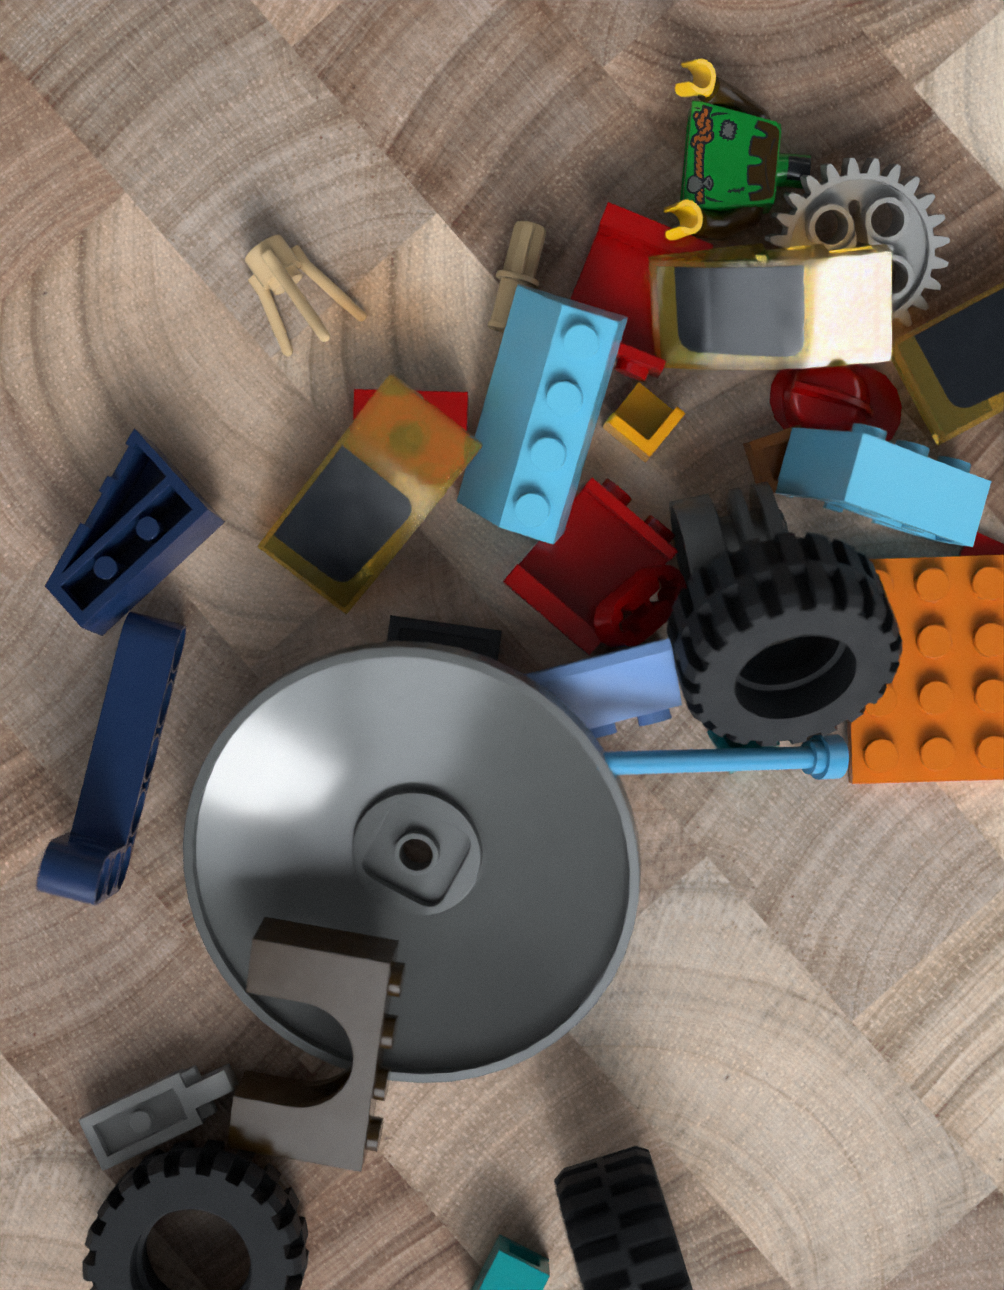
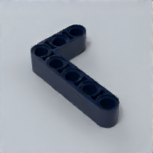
(96, 853)

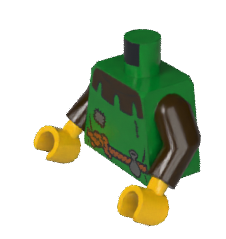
(728, 160)

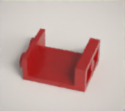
(619, 281)
(589, 561)

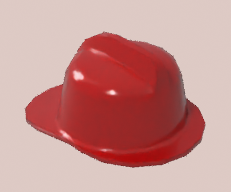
(835, 399)

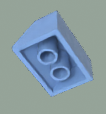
(617, 686)

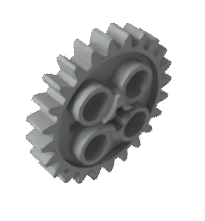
(908, 236)

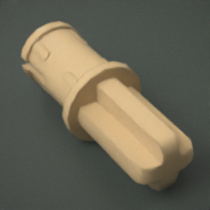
(519, 268)

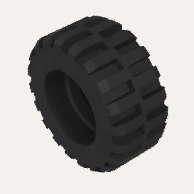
(774, 593)
(203, 1181)
(620, 1224)

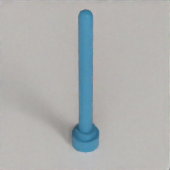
(820, 757)

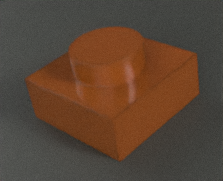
(767, 455)

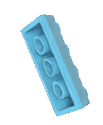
(541, 412)

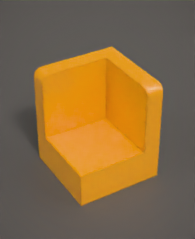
(642, 422)

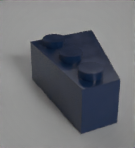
(131, 539)

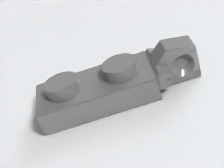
(155, 1113)

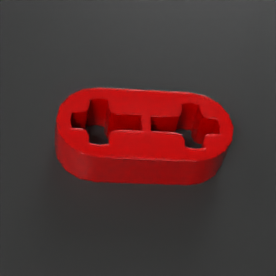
(634, 596)

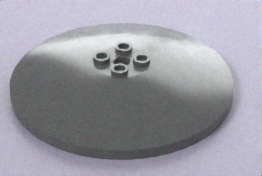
(440, 745)

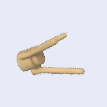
(277, 269)

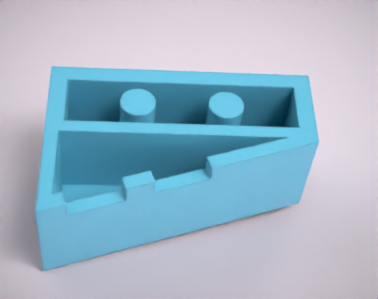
(885, 482)

